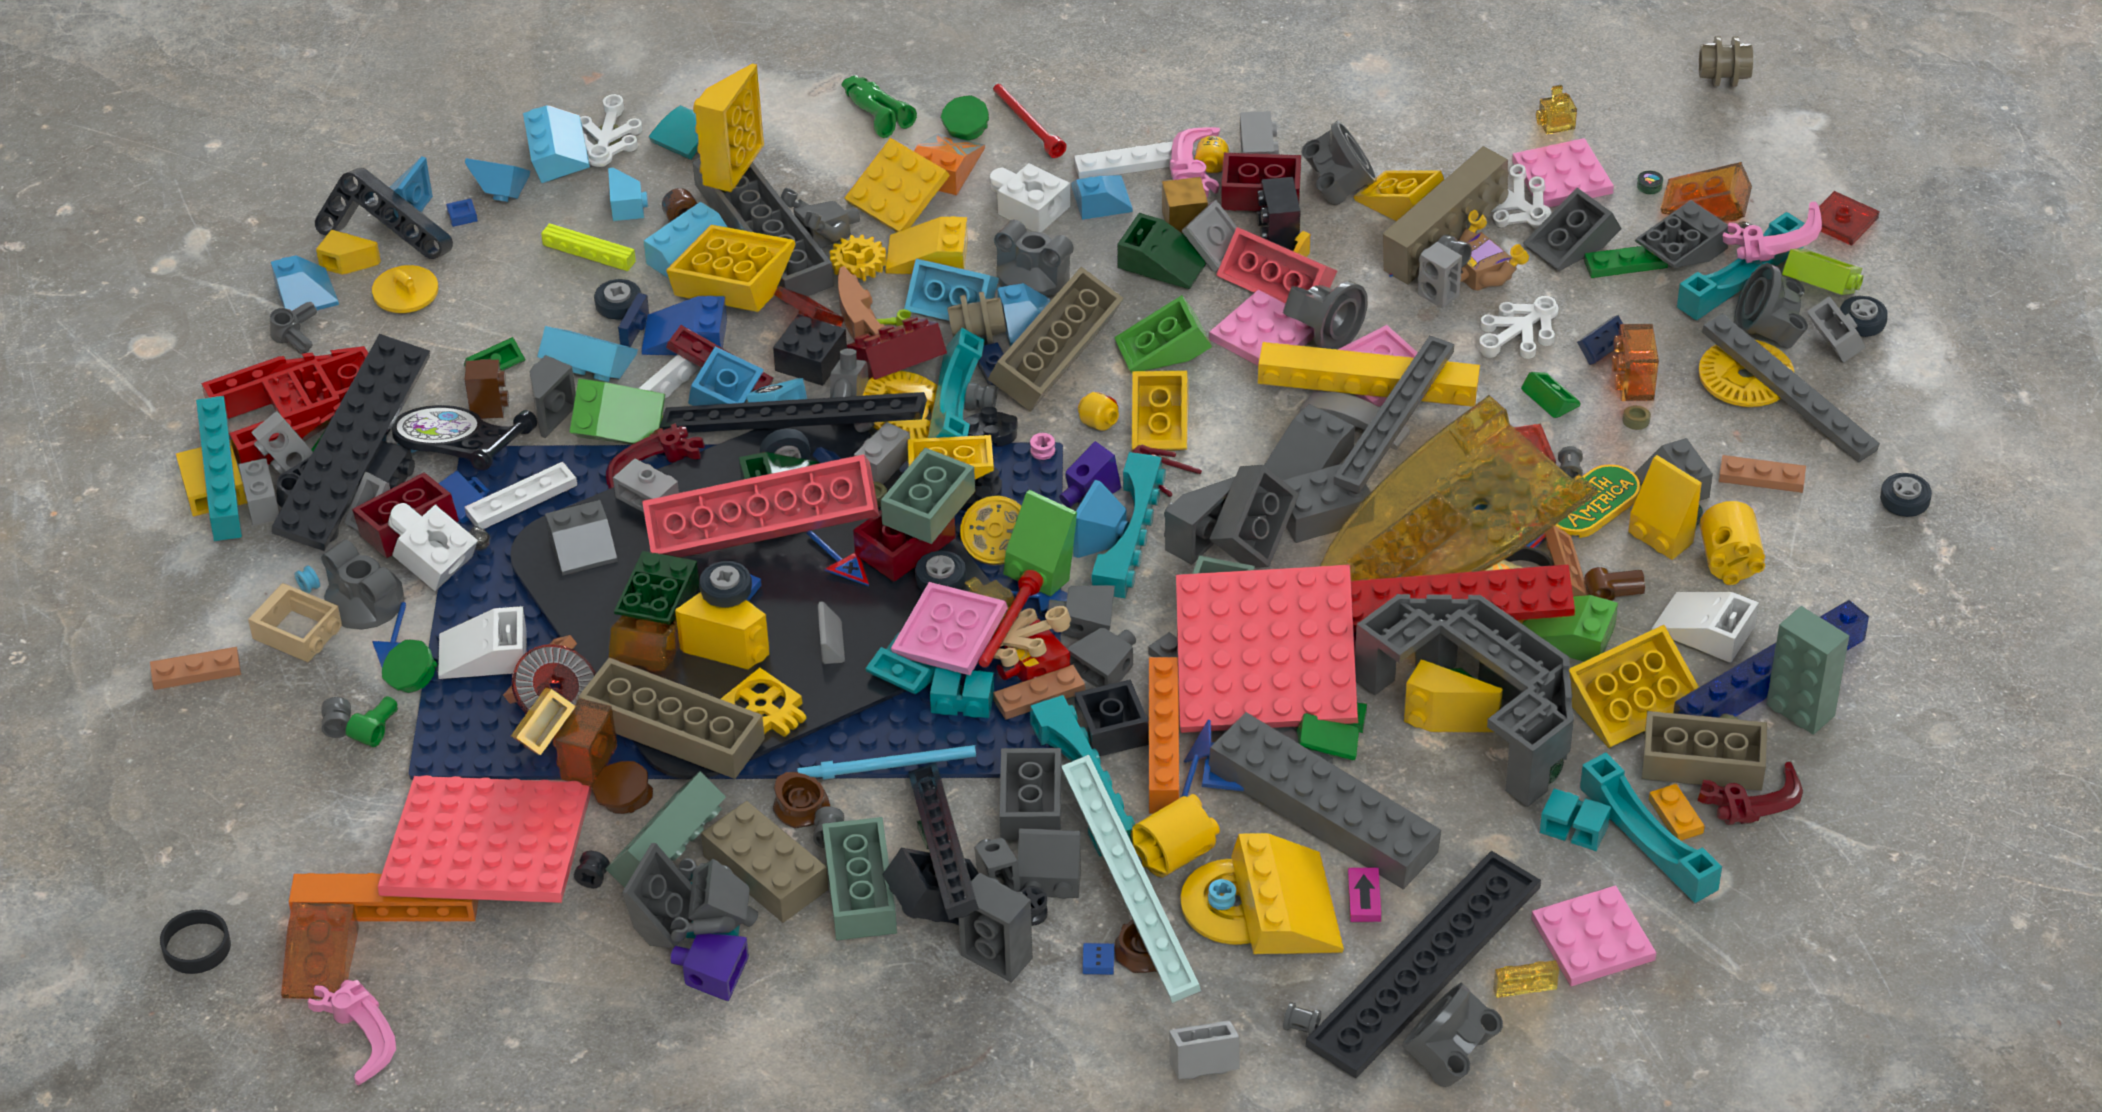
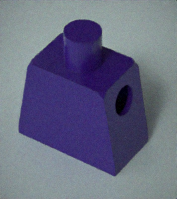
(1094, 464)
(713, 963)

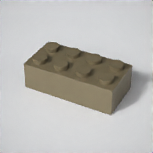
(1704, 748)
(767, 859)

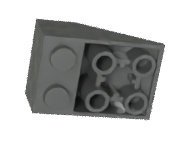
(1686, 236)

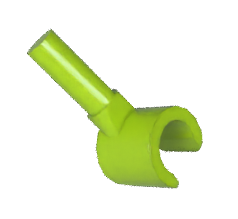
(897, 321)

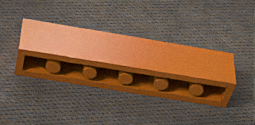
(1163, 732)
(369, 906)

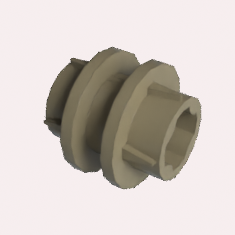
(1725, 61)
(979, 317)

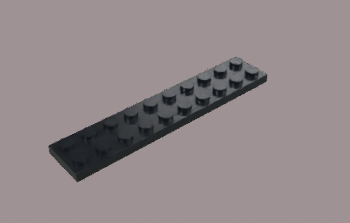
(350, 442)
(1422, 964)

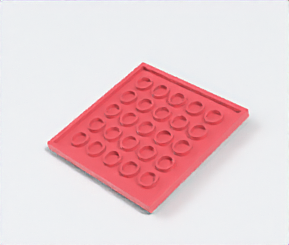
(1266, 647)
(485, 839)

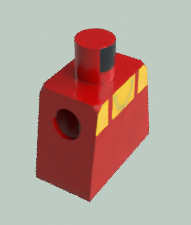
(1030, 667)

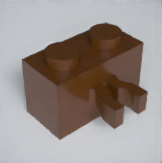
(485, 388)

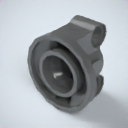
(1340, 163)
(1032, 258)
(1771, 306)
(1331, 312)
(360, 587)
(1450, 1034)

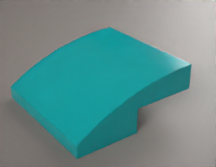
(677, 132)
(899, 670)

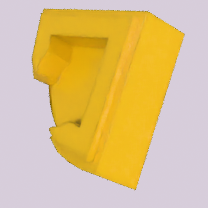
(1303, 244)

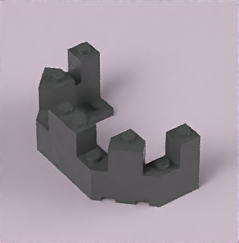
(1509, 657)

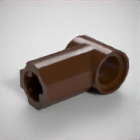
(1614, 584)

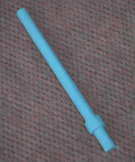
(828, 769)

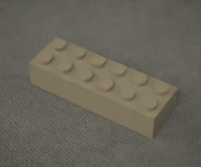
(1475, 185)
(1055, 339)
(677, 718)

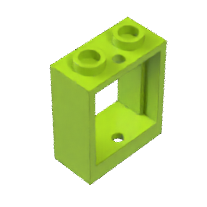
(1823, 271)

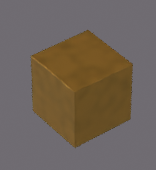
(1182, 201)

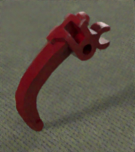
(670, 441)
(1737, 806)

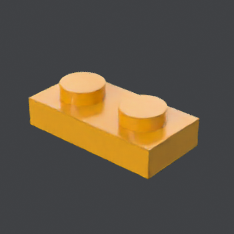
(1676, 812)

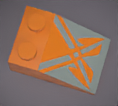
(954, 156)

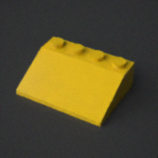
(729, 128)
(731, 265)
(1626, 682)
(1284, 896)

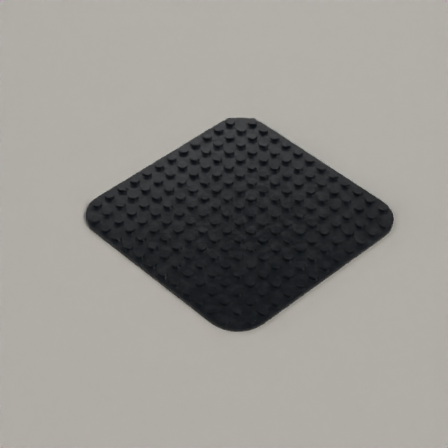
(790, 593)

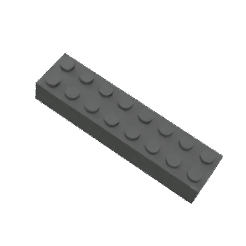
(759, 209)
(1325, 800)

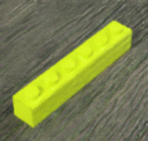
(588, 247)

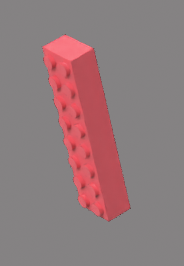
(761, 507)

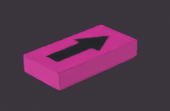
(1364, 895)

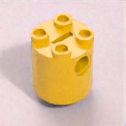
(1732, 541)
(1174, 836)

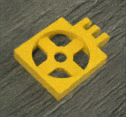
(777, 719)

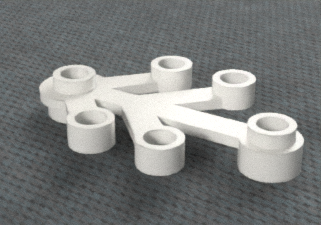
(600, 154)
(1517, 201)
(1542, 309)

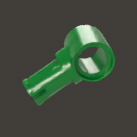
(371, 727)

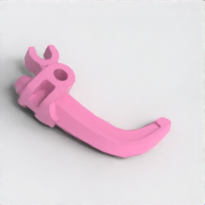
(1182, 162)
(1764, 248)
(357, 1004)

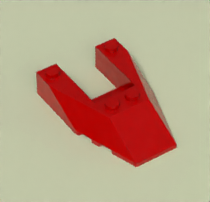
(300, 390)

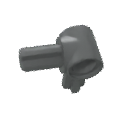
(286, 326)

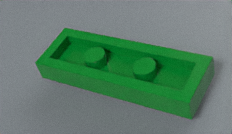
(1622, 261)

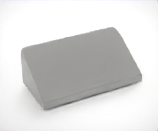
(830, 635)

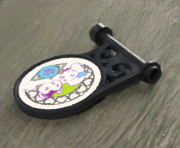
(458, 432)

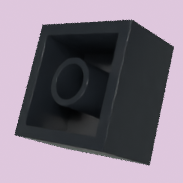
(1279, 211)
(809, 349)
(1112, 717)

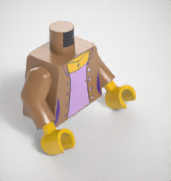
(1488, 262)

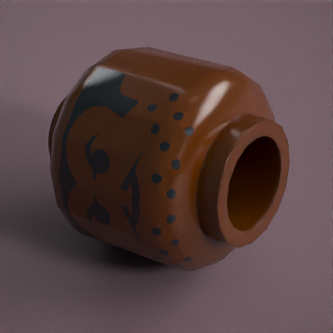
(677, 202)

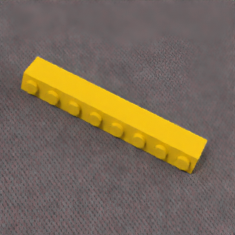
(1359, 373)

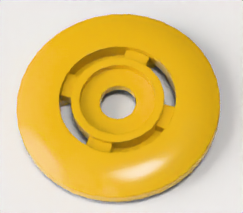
(1721, 378)
(905, 383)
(1223, 925)

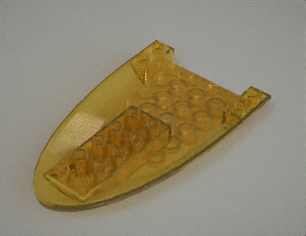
(1425, 513)

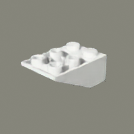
(1710, 621)
(483, 644)

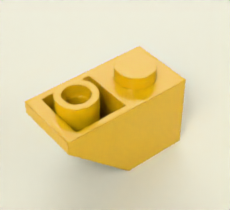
(347, 253)

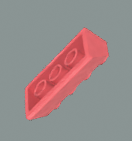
(1269, 267)

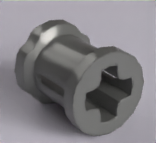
(1576, 457)
(1301, 1019)

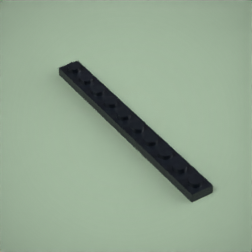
(797, 412)
(943, 842)

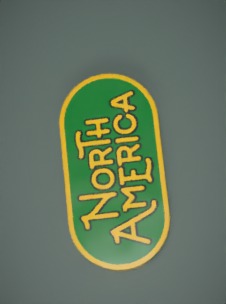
(1616, 493)

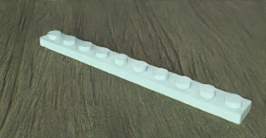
(1131, 879)

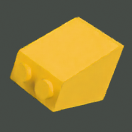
(723, 634)

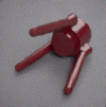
(1142, 449)

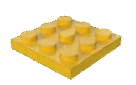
(896, 186)

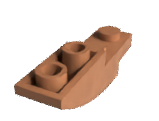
(855, 306)

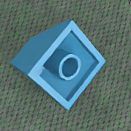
(498, 179)
(414, 185)
(1101, 196)
(303, 282)
(1020, 308)
(724, 380)
(1099, 521)

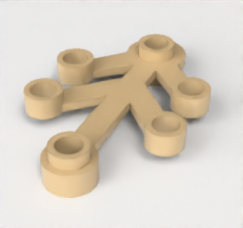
(1056, 619)

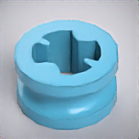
(307, 579)
(1221, 902)

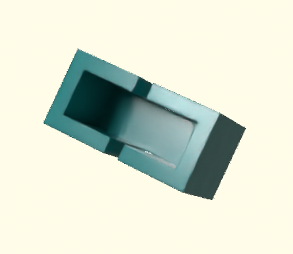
(976, 695)
(1566, 810)

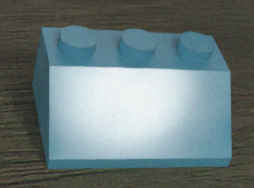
(555, 142)
(675, 237)
(940, 286)
(586, 353)

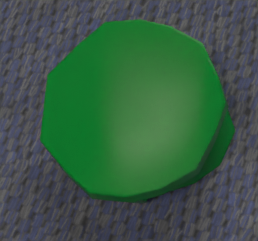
(965, 117)
(409, 666)

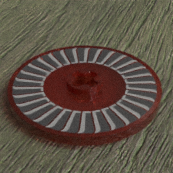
(547, 665)

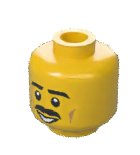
(1211, 152)

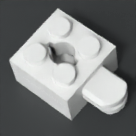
(1030, 196)
(419, 543)

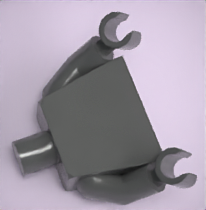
(823, 221)
(850, 379)
(716, 900)

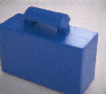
(463, 492)

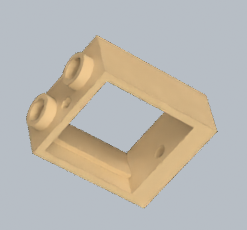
(278, 605)

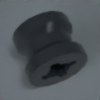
(591, 869)
(1038, 903)

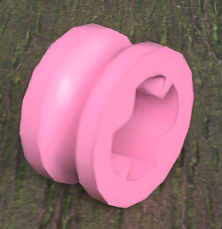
(1045, 440)

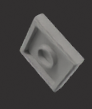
(1211, 234)

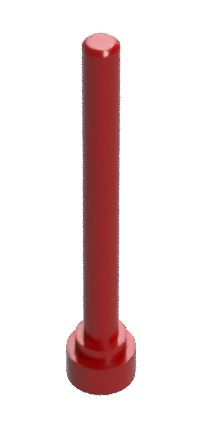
(1053, 145)
(1029, 585)

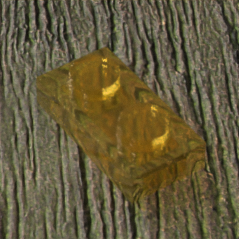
(1526, 978)

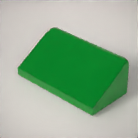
(506, 352)
(1549, 394)
(1328, 737)

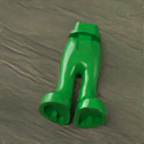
(881, 105)

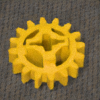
(859, 256)

